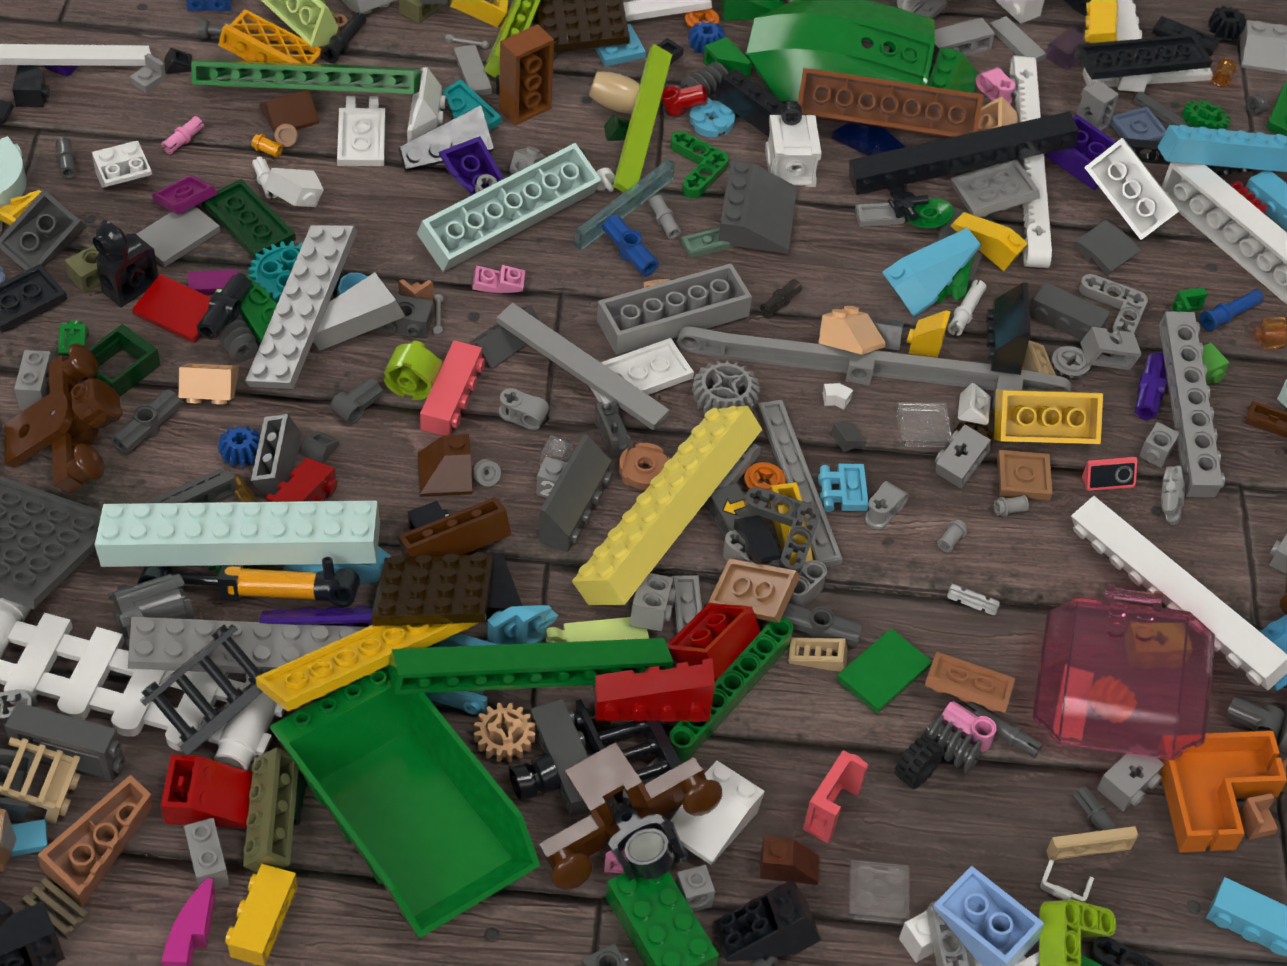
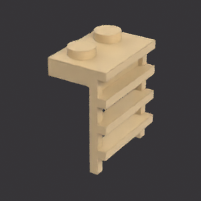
(58, 782)

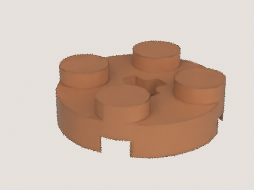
(643, 453)

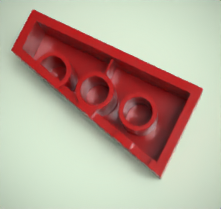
(656, 694)

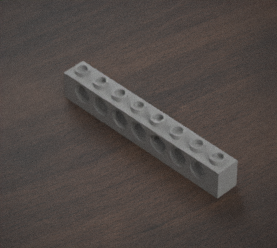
(1185, 364)

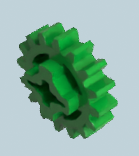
(1205, 115)

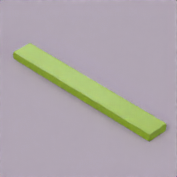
(642, 118)

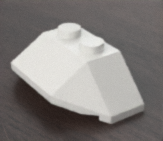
(426, 107)

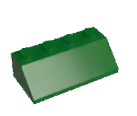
(953, 72)

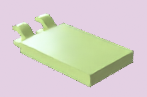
(596, 631)

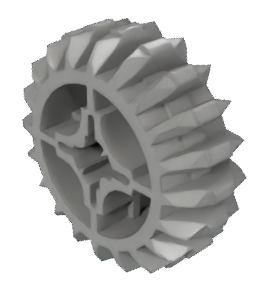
(727, 383)

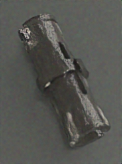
(781, 298)

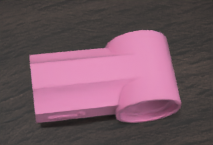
(970, 724)

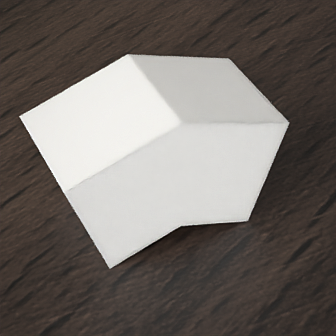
(836, 395)

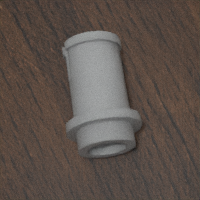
(1010, 505)
(955, 531)

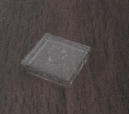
(923, 424)

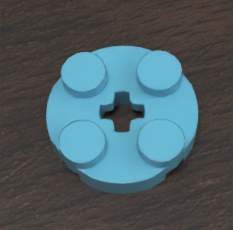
(722, 121)

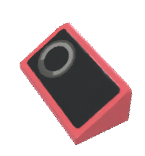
(1110, 473)

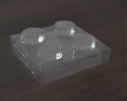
(878, 892)

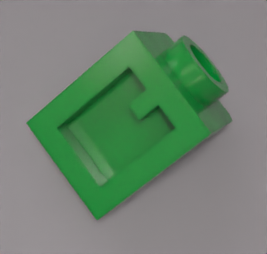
(71, 333)

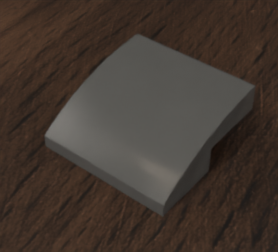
(1107, 246)

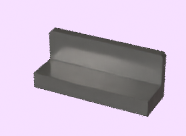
(499, 343)

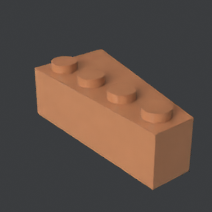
(94, 842)

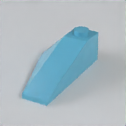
(926, 272)

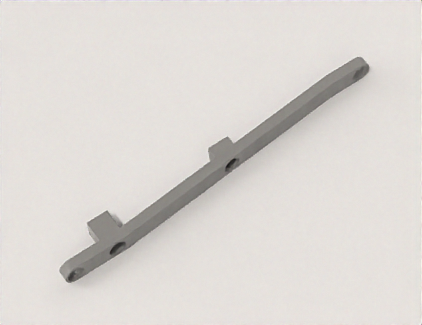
(862, 367)

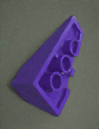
(470, 161)

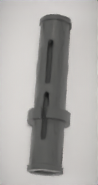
(1010, 733)

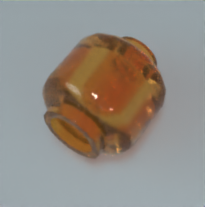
(1272, 333)

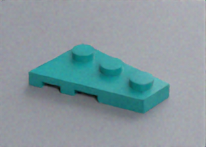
(463, 99)

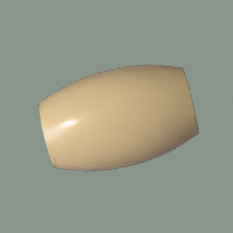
(614, 91)

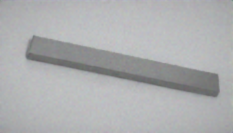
(582, 366)
(793, 464)

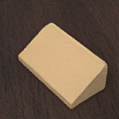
(1037, 359)

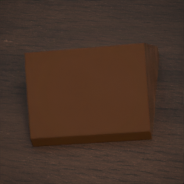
(291, 109)

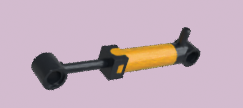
(238, 581)

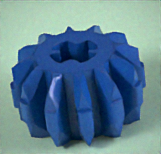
(704, 34)
(239, 446)

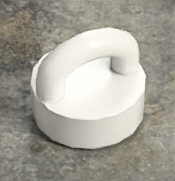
(607, 179)

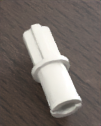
(262, 171)

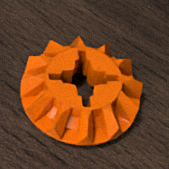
(697, 16)
(765, 471)

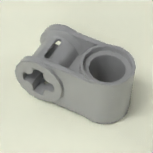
(524, 411)
(885, 505)

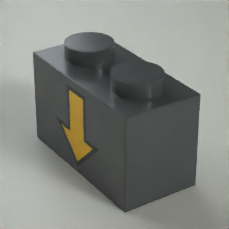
(726, 505)

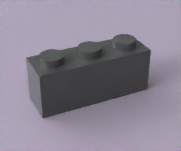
(1067, 311)
(275, 454)

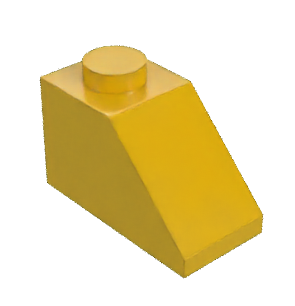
(928, 335)

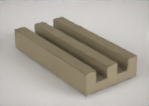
(38, 892)

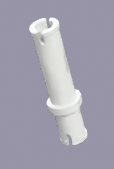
(964, 312)

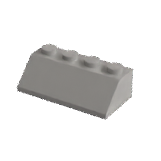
(1264, 47)

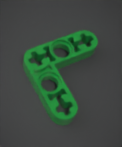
(685, 145)

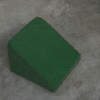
(616, 128)

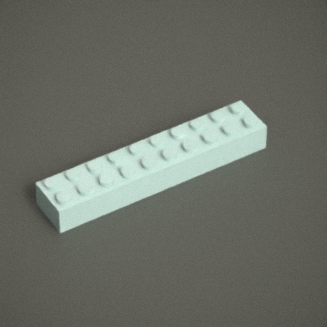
(238, 533)

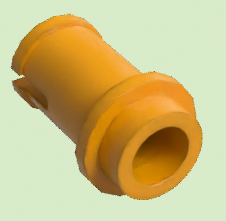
(261, 143)

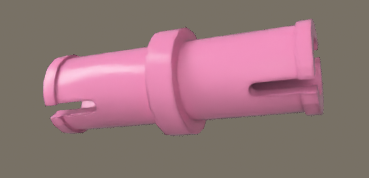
(182, 135)

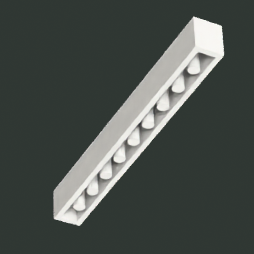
(1153, 569)

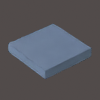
(1138, 125)

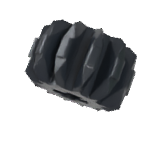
(1227, 23)

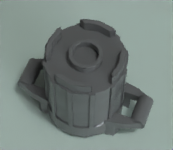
(154, 599)

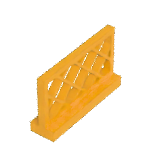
(252, 49)

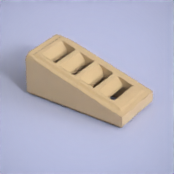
(827, 662)

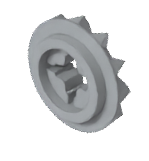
(1066, 354)

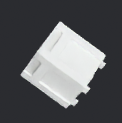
(794, 150)

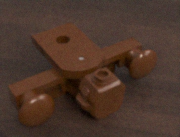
(66, 421)

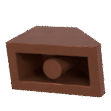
(787, 860)

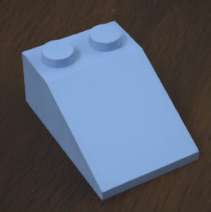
(988, 920)

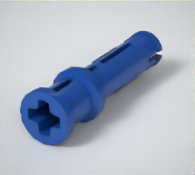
(1224, 312)

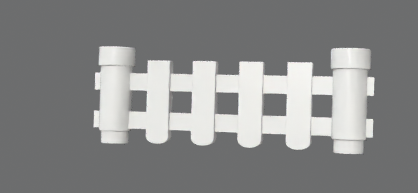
(237, 740)

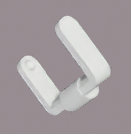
(1060, 892)

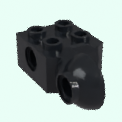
(123, 263)

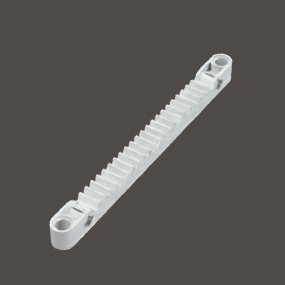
(1036, 213)

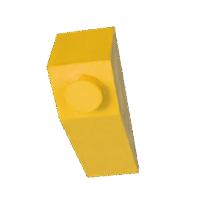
(997, 241)

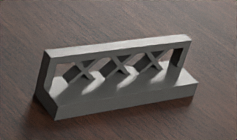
(206, 489)

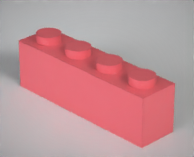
(452, 388)

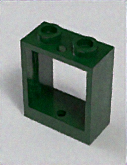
(136, 346)

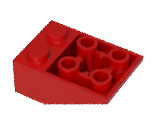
(205, 790)

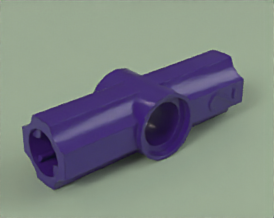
(1151, 387)

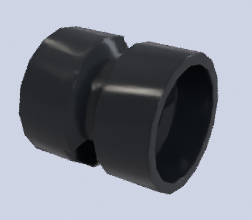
(534, 777)

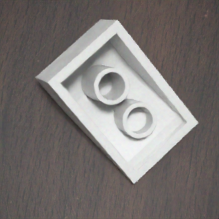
(713, 832)

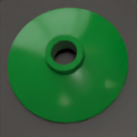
(933, 214)

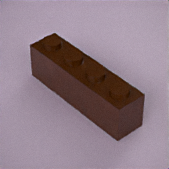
(459, 532)

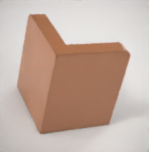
(422, 291)
(1257, 817)

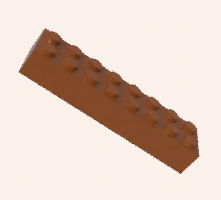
(889, 104)

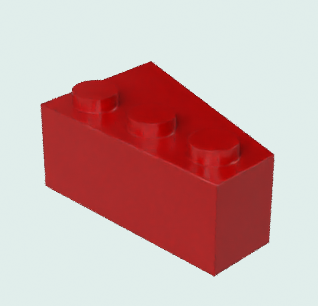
(309, 483)

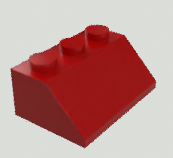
(715, 633)

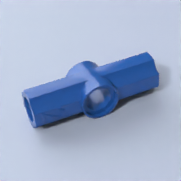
(630, 245)

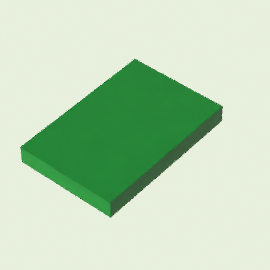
(884, 670)

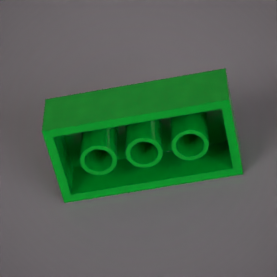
(659, 922)

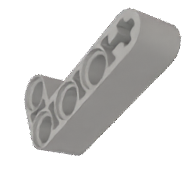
(807, 586)

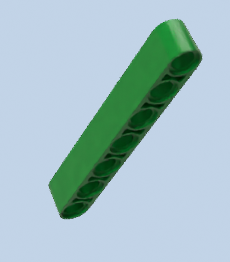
(738, 678)

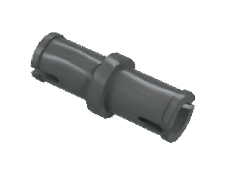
(65, 157)

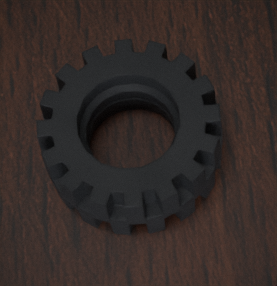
(919, 762)

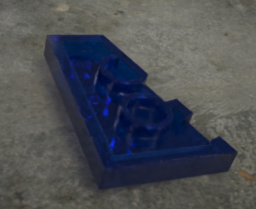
(866, 139)

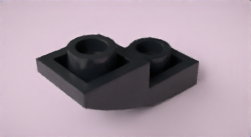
(758, 539)

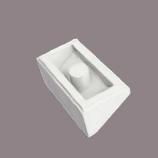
(974, 405)

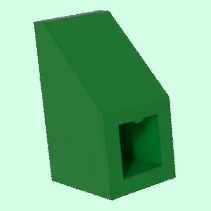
(728, 55)

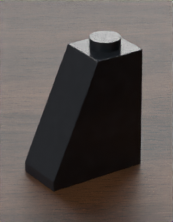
(502, 589)

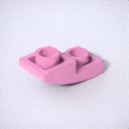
(503, 281)

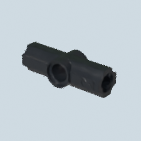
(224, 306)

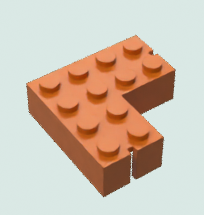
(1208, 780)

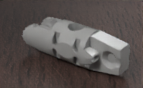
(1173, 494)

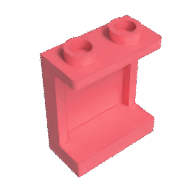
(822, 812)

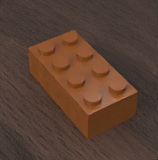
(526, 74)

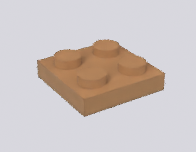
(1024, 474)

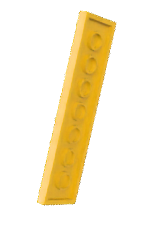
(347, 661)

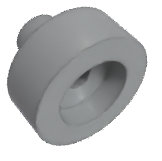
(486, 472)

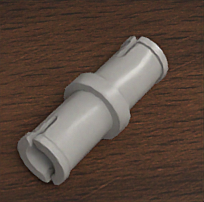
(665, 217)

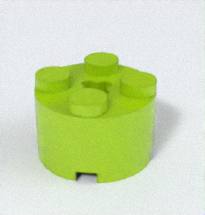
(412, 370)

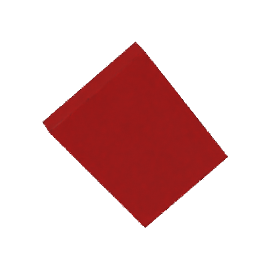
(173, 307)

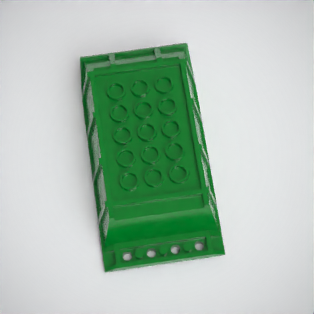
(409, 798)

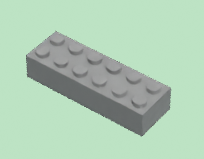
(665, 308)

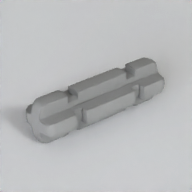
(973, 599)

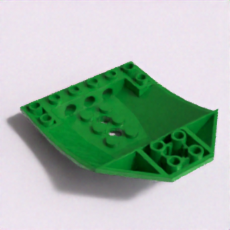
(829, 38)

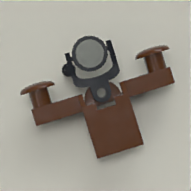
(646, 847)

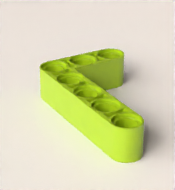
(1065, 925)

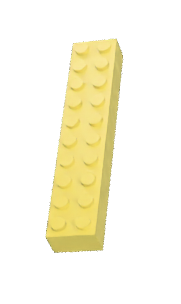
(666, 506)

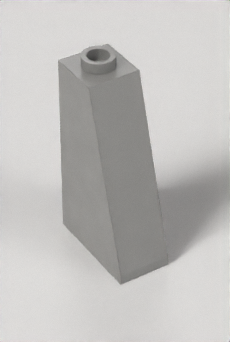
(357, 312)

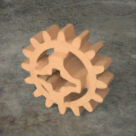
(518, 728)

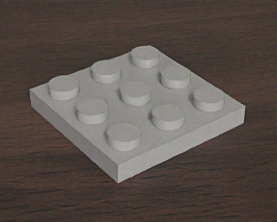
(995, 188)

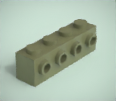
(271, 811)

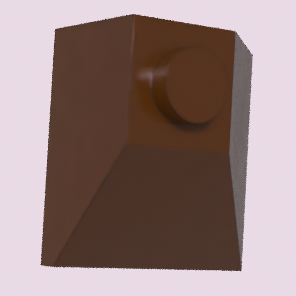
(446, 467)

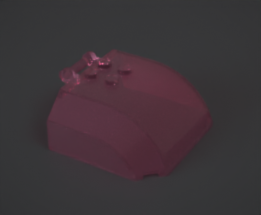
(1125, 675)

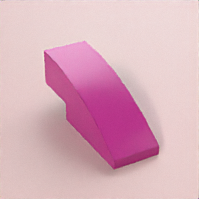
(191, 926)

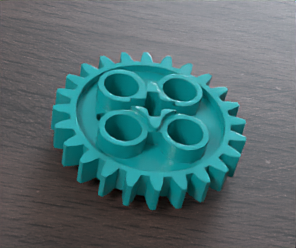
(274, 268)

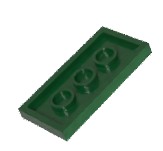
(248, 218)

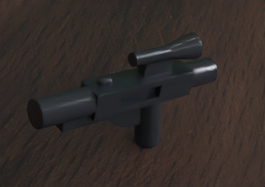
(905, 202)

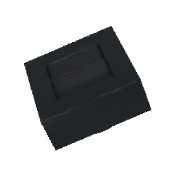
(673, 48)

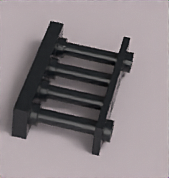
(213, 717)
(656, 743)

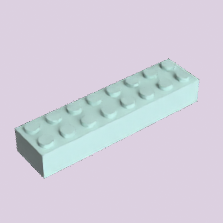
(508, 207)

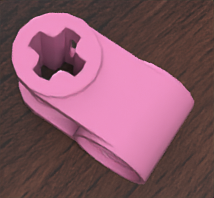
(995, 84)

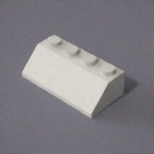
(1132, 188)

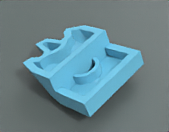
(520, 624)

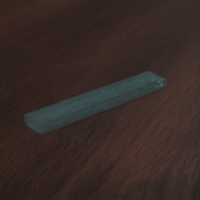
(625, 203)

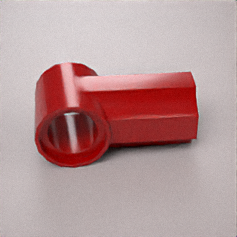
(677, 100)

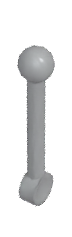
(449, 38)
(438, 330)

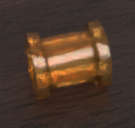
(1224, 72)

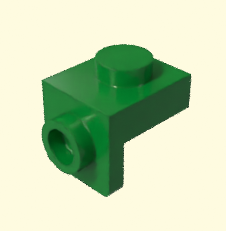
(1189, 300)

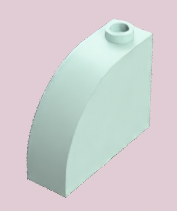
(11, 171)

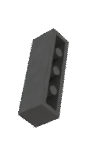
(565, 745)

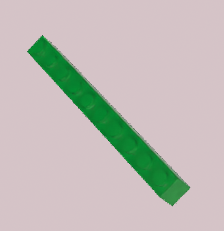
(306, 76)
(521, 664)

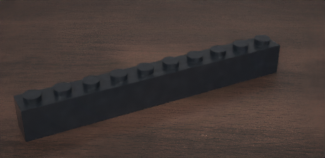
(963, 153)

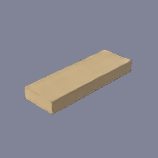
(1092, 843)

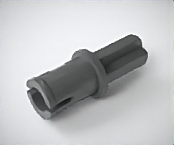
(1093, 810)

